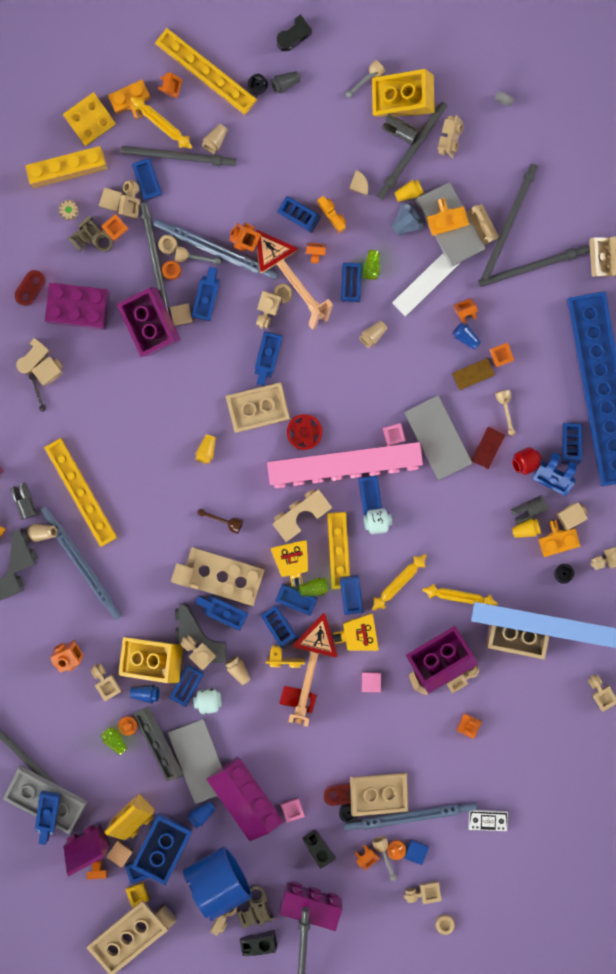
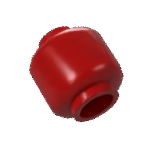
(526, 461)

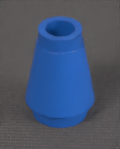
(465, 335)
(145, 693)
(201, 814)

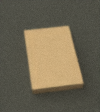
(257, 407)
(379, 794)

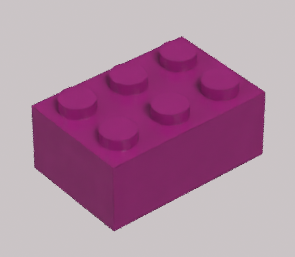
(77, 306)
(148, 322)
(441, 659)
(324, 908)

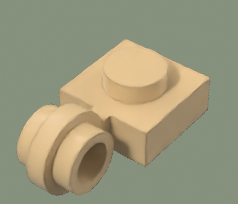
(129, 204)
(269, 304)
(599, 562)
(201, 656)
(461, 681)
(106, 686)
(604, 696)
(428, 892)
(219, 924)

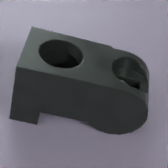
(295, 35)
(318, 849)
(259, 944)

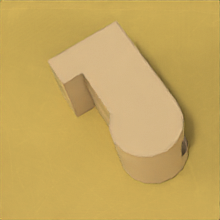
(33, 357)

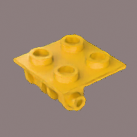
(89, 119)
(276, 659)

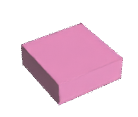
(394, 434)
(371, 681)
(292, 810)

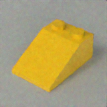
(403, 94)
(151, 660)
(130, 819)

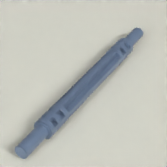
(213, 248)
(81, 564)
(410, 816)

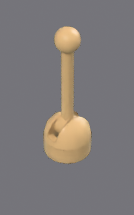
(504, 397)

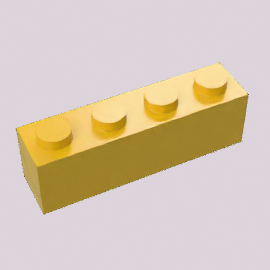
(66, 167)

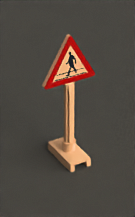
(273, 252)
(316, 641)

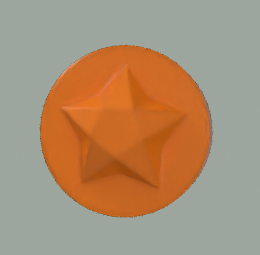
(127, 725)
(396, 849)

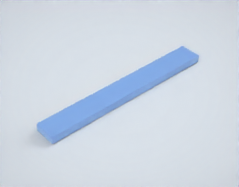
(544, 624)

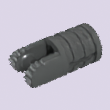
(400, 129)
(24, 503)
(533, 508)

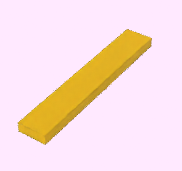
(206, 71)
(80, 492)

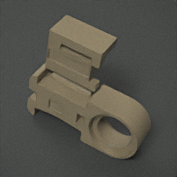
(89, 232)
(256, 912)

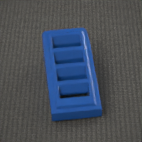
(313, 220)
(564, 451)
(273, 630)

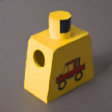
(292, 560)
(358, 634)

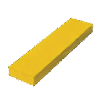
(338, 547)

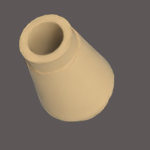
(214, 139)
(373, 334)
(41, 532)
(237, 669)

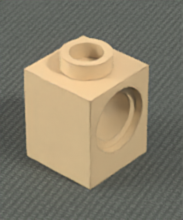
(48, 371)
(572, 515)

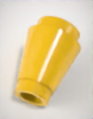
(409, 191)
(206, 449)
(527, 529)

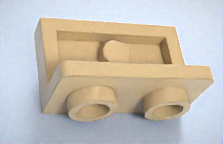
(603, 256)

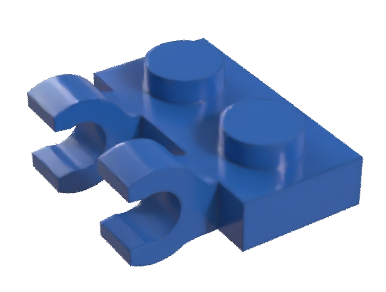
(554, 478)

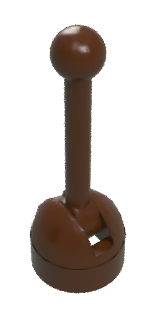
(233, 524)

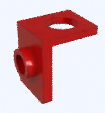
(291, 696)

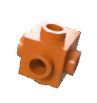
(244, 237)
(66, 656)

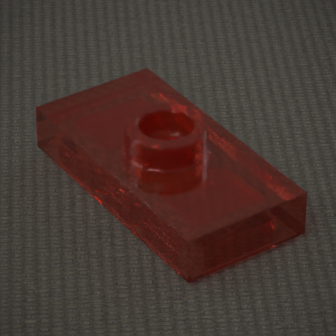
(488, 447)

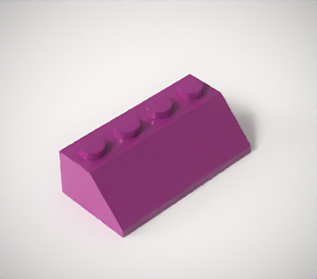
(244, 799)

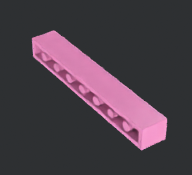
(345, 463)

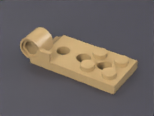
(189, 576)
(156, 923)

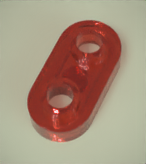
(27, 286)
(342, 796)

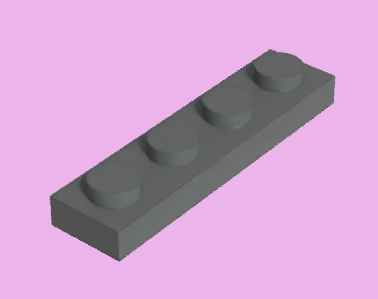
(158, 744)

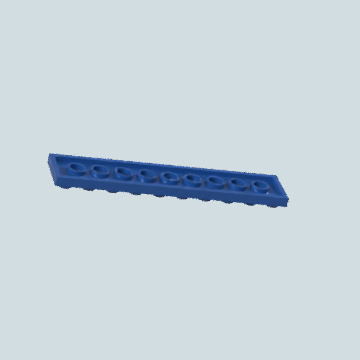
(597, 368)

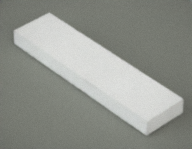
(423, 285)

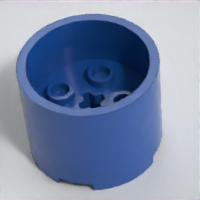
(217, 883)

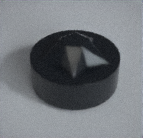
(257, 84)
(564, 573)
(345, 814)

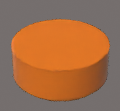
(171, 270)

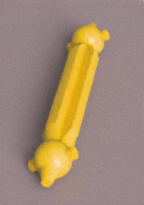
(161, 122)
(399, 582)
(459, 596)

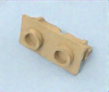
(453, 127)
(482, 224)

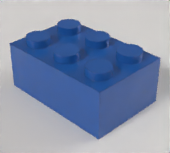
(162, 848)

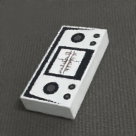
(488, 820)

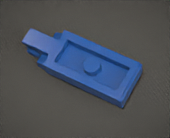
(206, 296)
(267, 356)
(222, 611)
(47, 815)

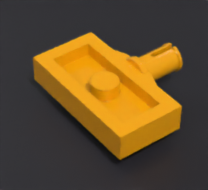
(122, 100)
(328, 208)
(447, 219)
(558, 540)

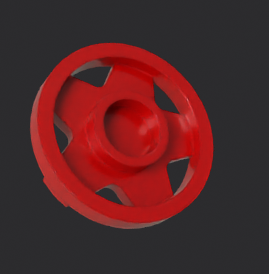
(304, 432)

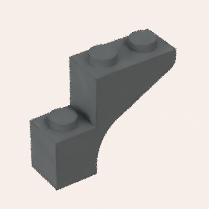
(20, 558)
(189, 626)

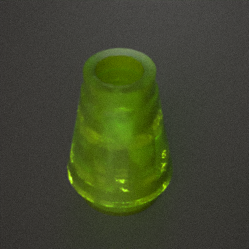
(371, 267)
(315, 587)
(113, 740)

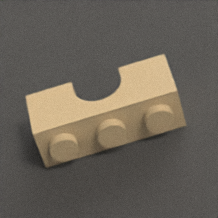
(287, 524)

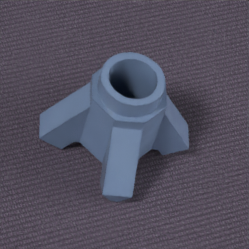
(407, 220)

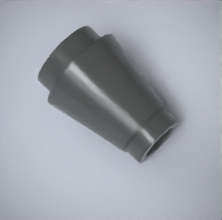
(283, 82)

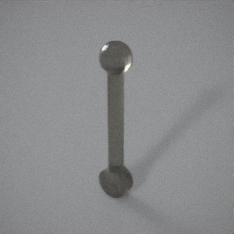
(42, 407)

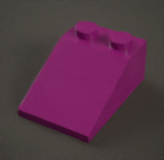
(85, 848)

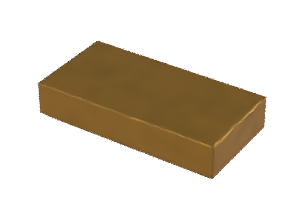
(473, 374)

